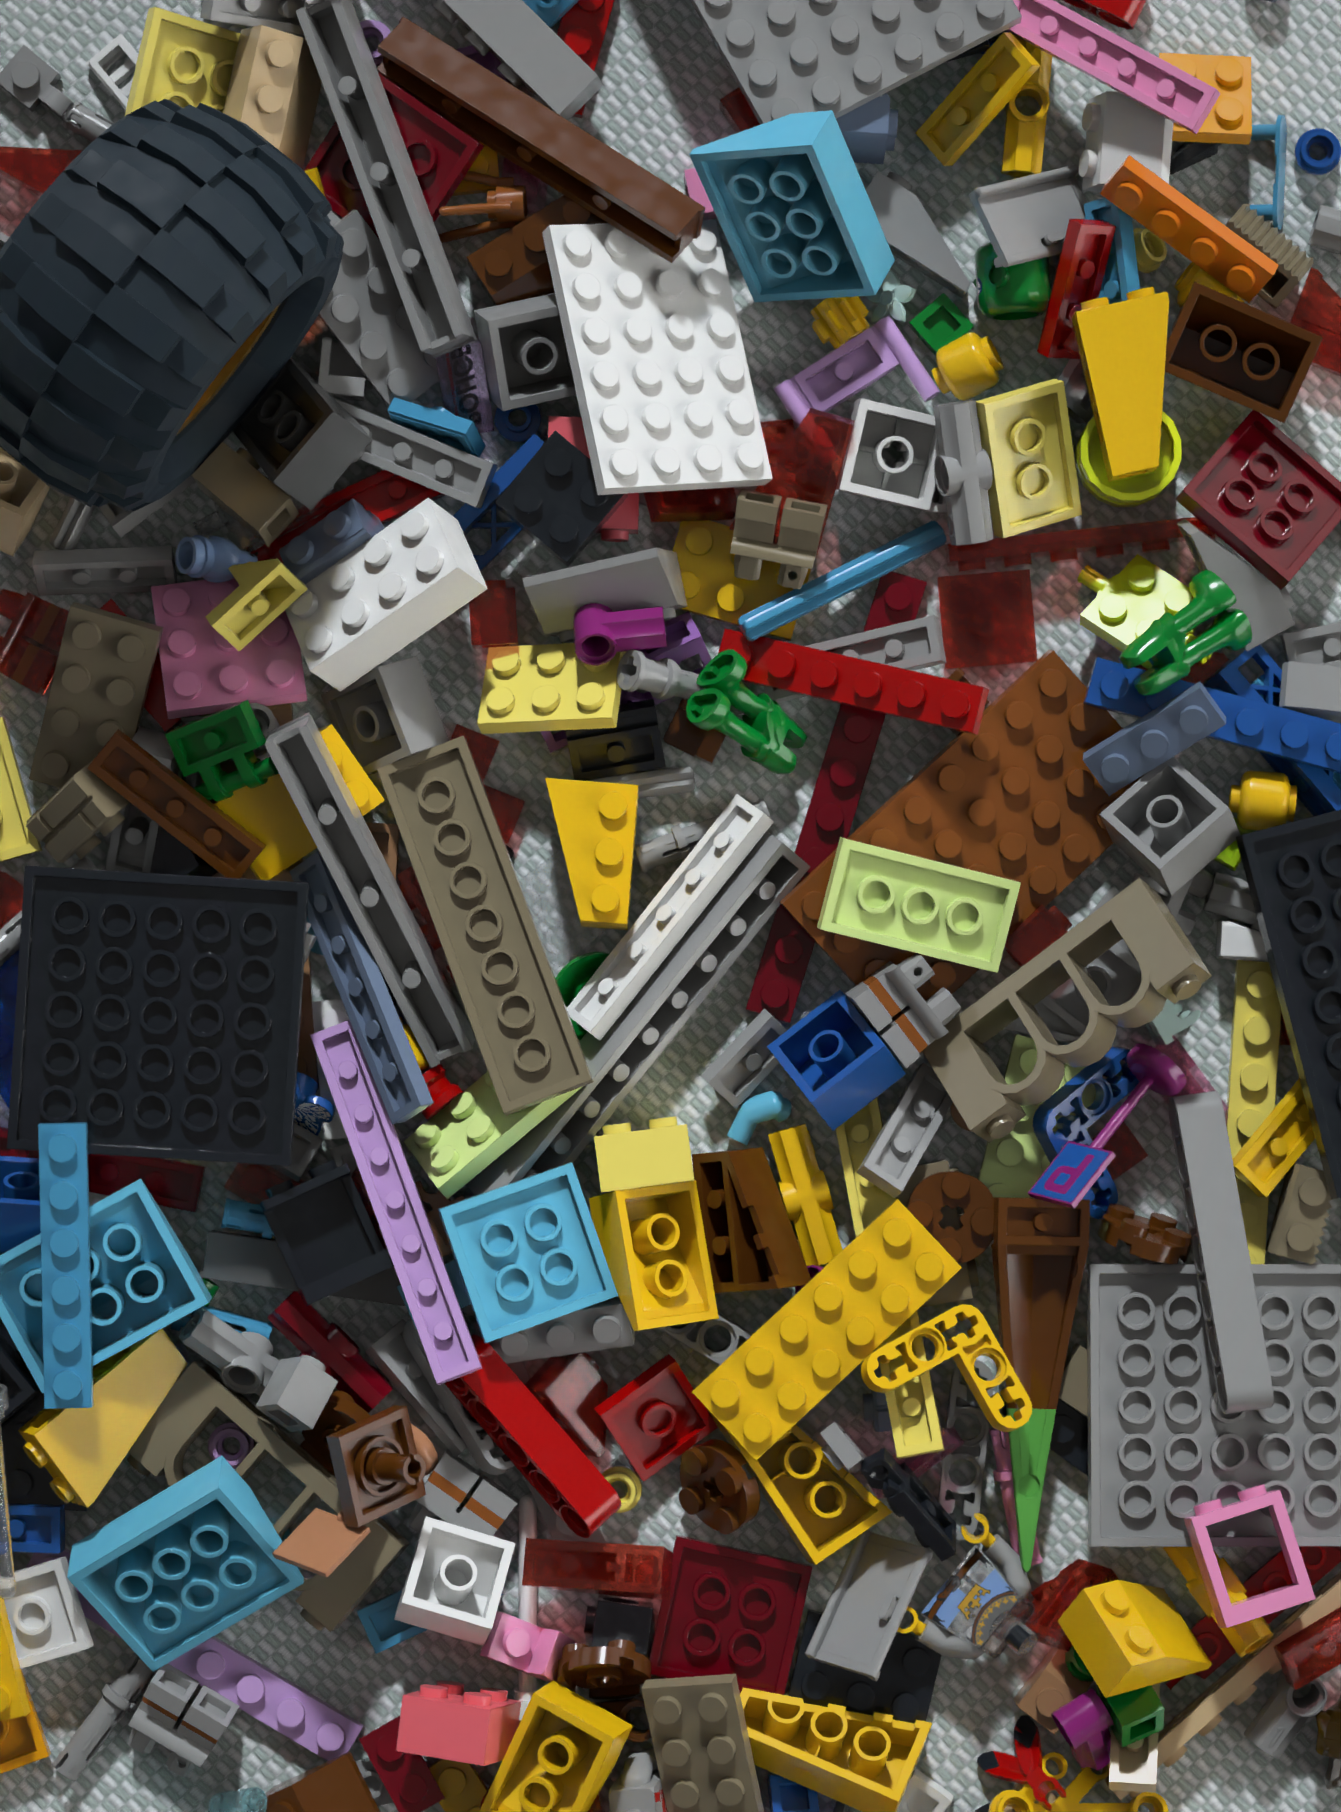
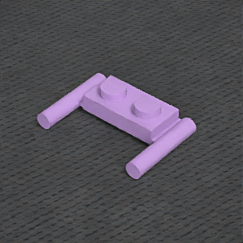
(852, 370)

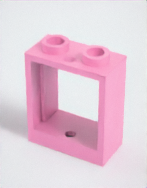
(1211, 1512)

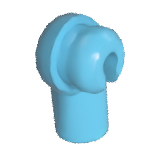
(756, 1110)

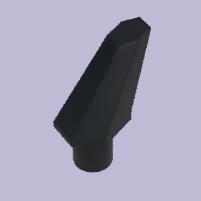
(1190, 154)

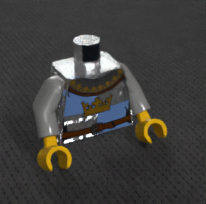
(979, 1604)

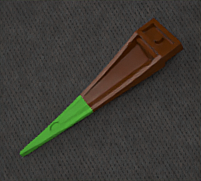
(1037, 1279)

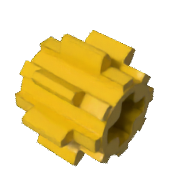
(839, 319)

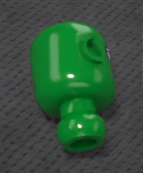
(1011, 291)

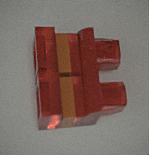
(33, 620)

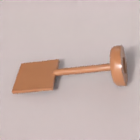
(324, 1538)

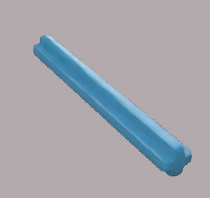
(842, 580)

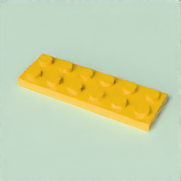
(826, 1329)

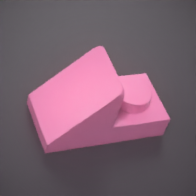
(525, 1647)

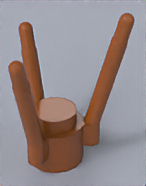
(505, 205)

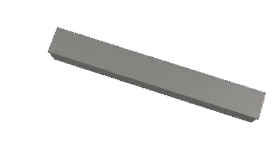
(386, 177)
(369, 889)

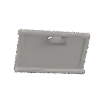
(1029, 213)
(854, 1622)

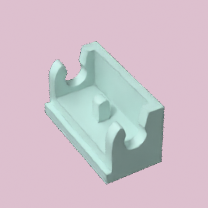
(1168, 1023)

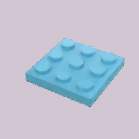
(528, 1252)

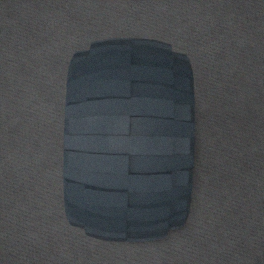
(155, 301)

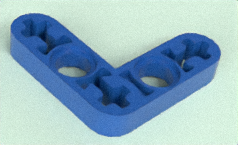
(1074, 1128)

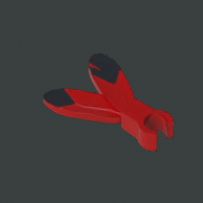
(1027, 1765)

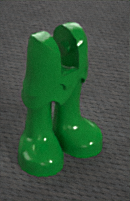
(1166, 637)
(764, 726)

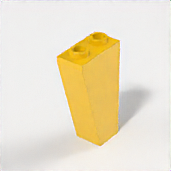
(1124, 374)
(88, 1444)

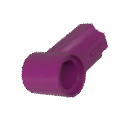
(603, 632)
(1085, 1728)

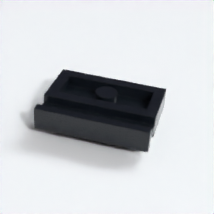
(620, 750)

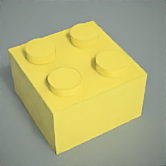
(644, 1156)

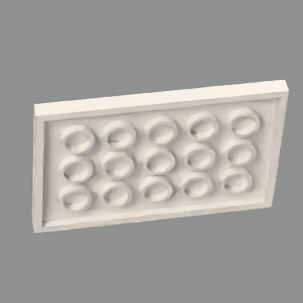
(656, 362)

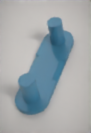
(1277, 132)

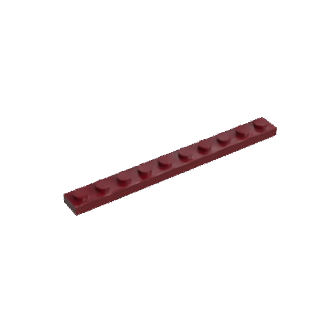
(830, 811)

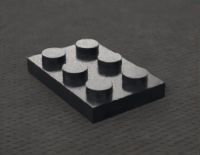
(900, 1691)

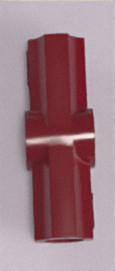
(332, 1347)

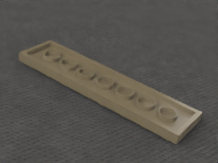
(485, 926)

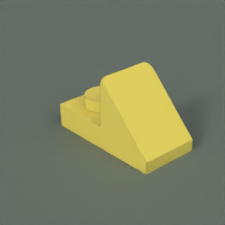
(262, 595)

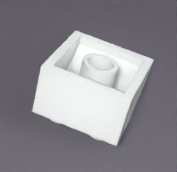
(1119, 129)
(455, 1581)

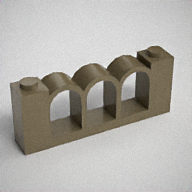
(1168, 970)
(182, 1418)

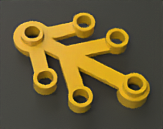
(1024, 1799)

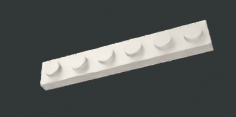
(668, 916)

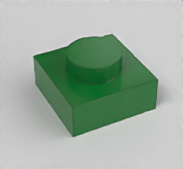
(940, 323)

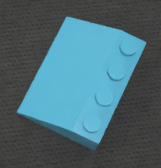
(795, 210)
(137, 1279)
(183, 1564)

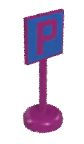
(1080, 1165)

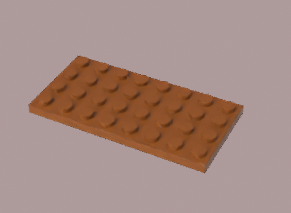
(990, 803)

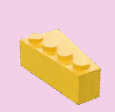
(809, 1495)
(834, 1750)

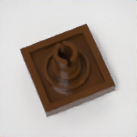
(376, 1465)

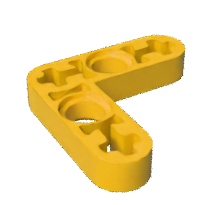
(964, 1353)

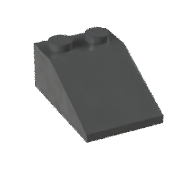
(301, 436)

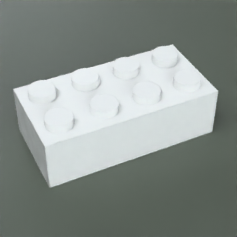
(385, 595)

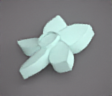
(891, 298)

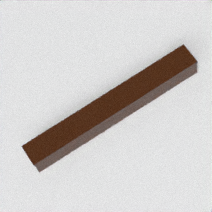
(540, 141)

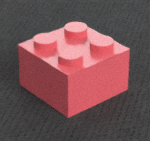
(458, 1724)

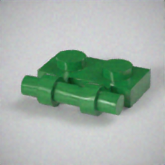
(215, 739)

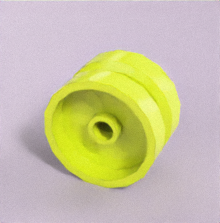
(1131, 490)

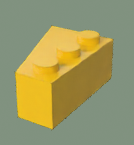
(598, 846)

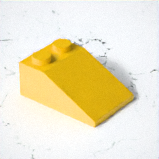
(275, 820)
(657, 1253)
(1131, 1636)
(557, 1755)

